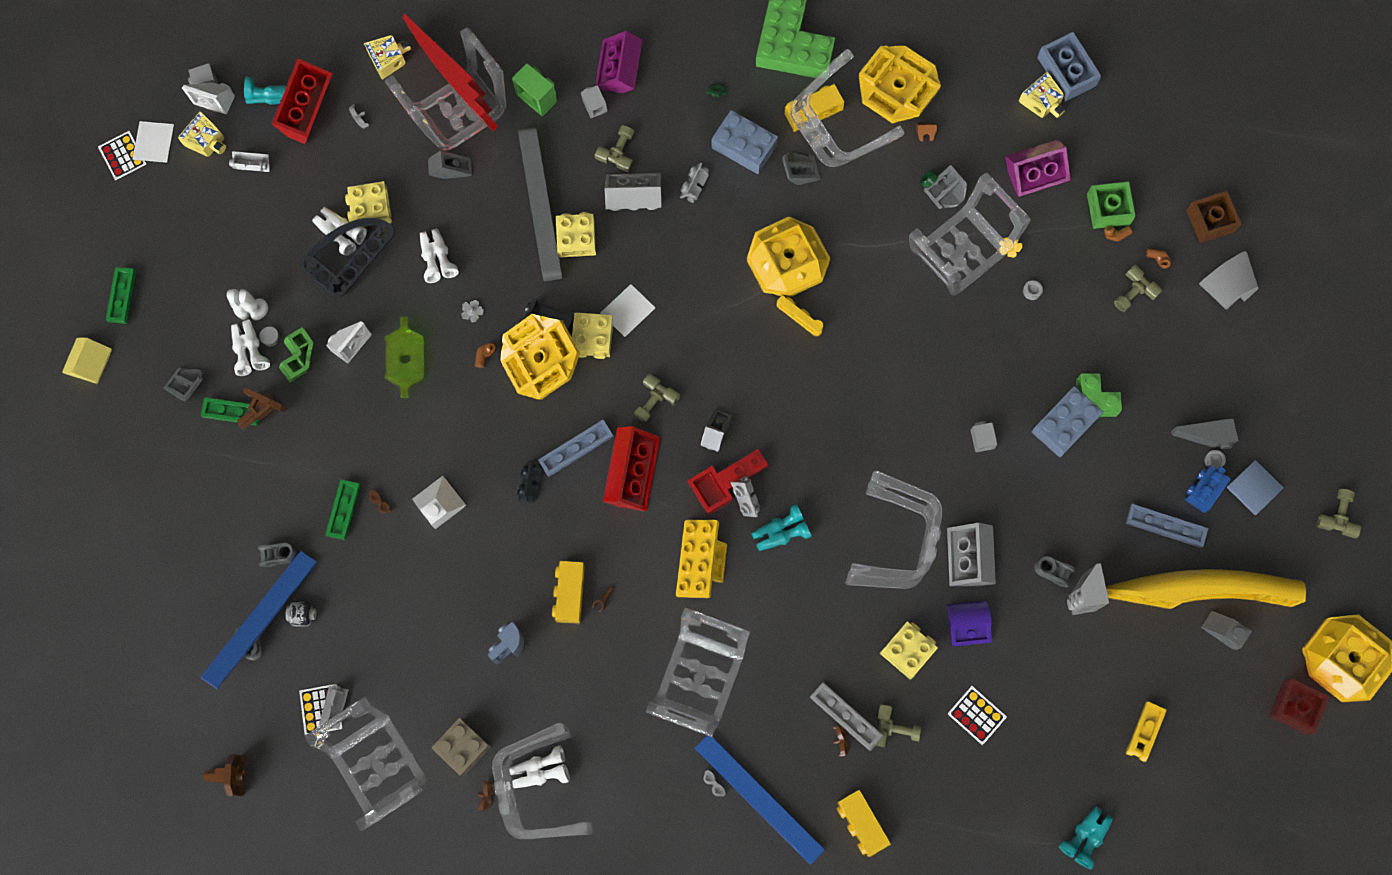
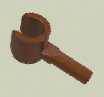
(603, 599)

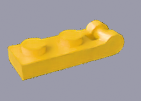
(801, 316)
(1146, 731)

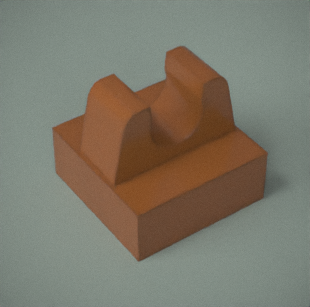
(926, 128)

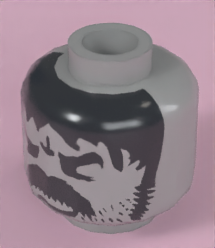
(300, 613)

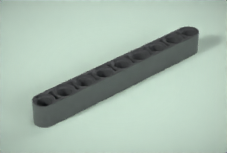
(540, 204)

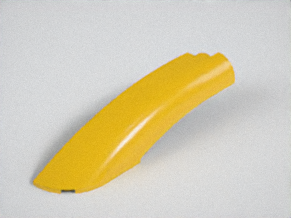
(1178, 587)

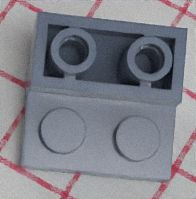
(512, 641)

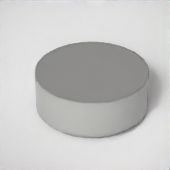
(1032, 290)
(269, 336)
(1215, 458)

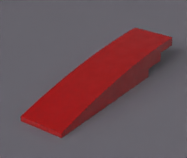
(454, 74)

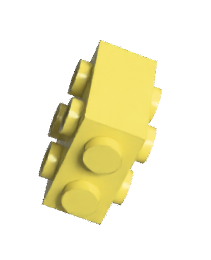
(369, 202)
(575, 235)
(593, 334)
(909, 650)

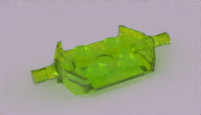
(403, 343)

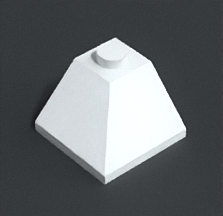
(210, 96)
(348, 341)
(439, 502)

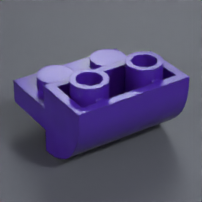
(969, 623)

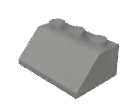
(633, 191)
(971, 555)
(1089, 592)

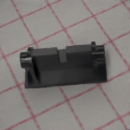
(526, 489)

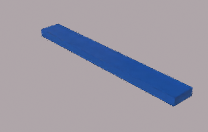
(258, 620)
(759, 799)

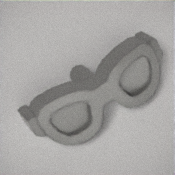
(360, 122)
(717, 789)

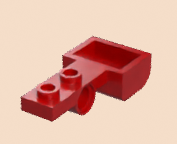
(713, 487)

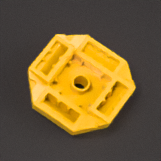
(901, 67)
(782, 274)
(523, 351)
(1329, 660)

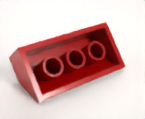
(301, 100)
(631, 468)

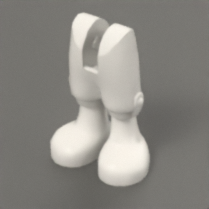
(334, 221)
(438, 249)
(245, 304)
(241, 343)
(535, 775)

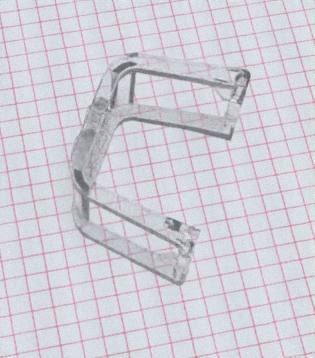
(424, 122)
(815, 132)
(946, 272)
(878, 577)
(704, 722)
(505, 791)
(396, 799)

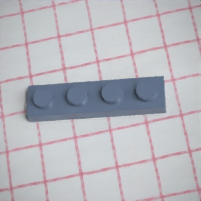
(575, 448)
(1166, 526)

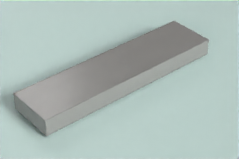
(846, 716)

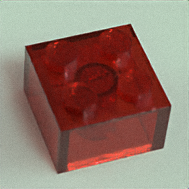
(1299, 706)

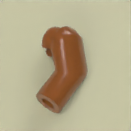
(1112, 234)
(1160, 256)
(482, 353)

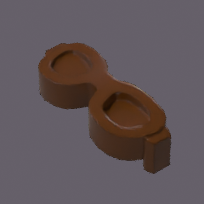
(376, 499)
(844, 744)
(488, 790)

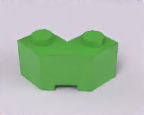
(300, 346)
(1106, 401)

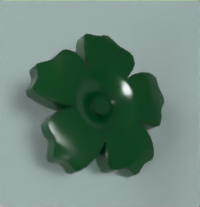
(716, 90)

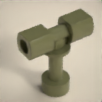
(615, 154)
(1140, 285)
(659, 393)
(1340, 521)
(887, 726)

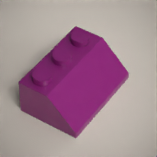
(619, 63)
(1038, 167)

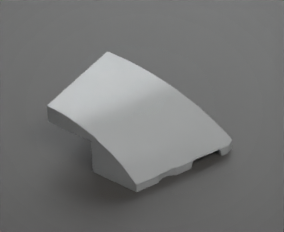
(1231, 281)

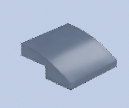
(1255, 487)

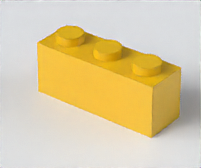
(823, 102)
(568, 592)
(862, 824)

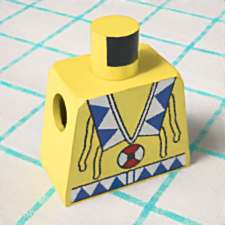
(387, 54)
(1043, 97)
(202, 136)

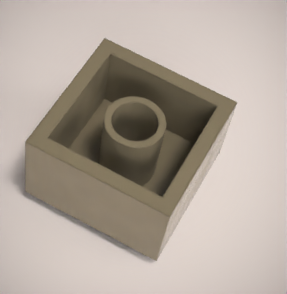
(461, 747)

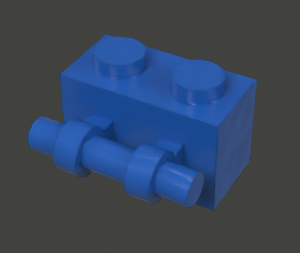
(1207, 488)

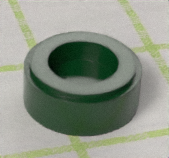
(929, 178)

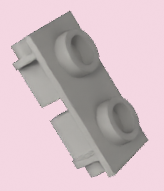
(250, 161)
(690, 188)
(748, 504)
(333, 704)

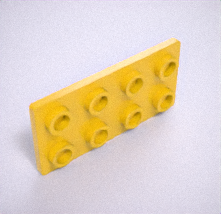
(700, 559)

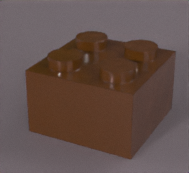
(1213, 216)

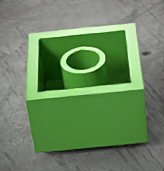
(535, 89)
(1111, 205)

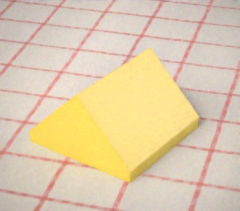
(87, 360)

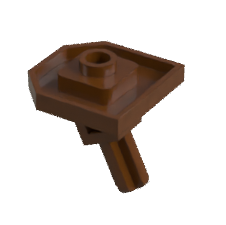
(259, 407)
(232, 775)

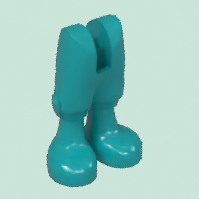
(269, 95)
(775, 530)
(1087, 829)

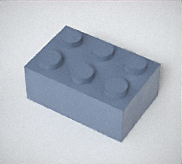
(1069, 66)
(744, 142)
(1067, 422)

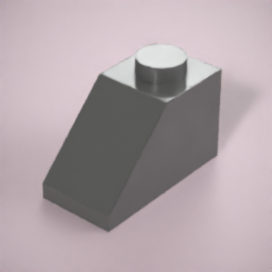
(449, 165)
(716, 430)
(1226, 630)

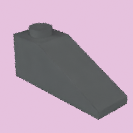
(1212, 434)

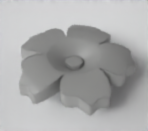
(472, 311)

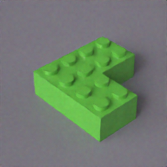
(788, 48)

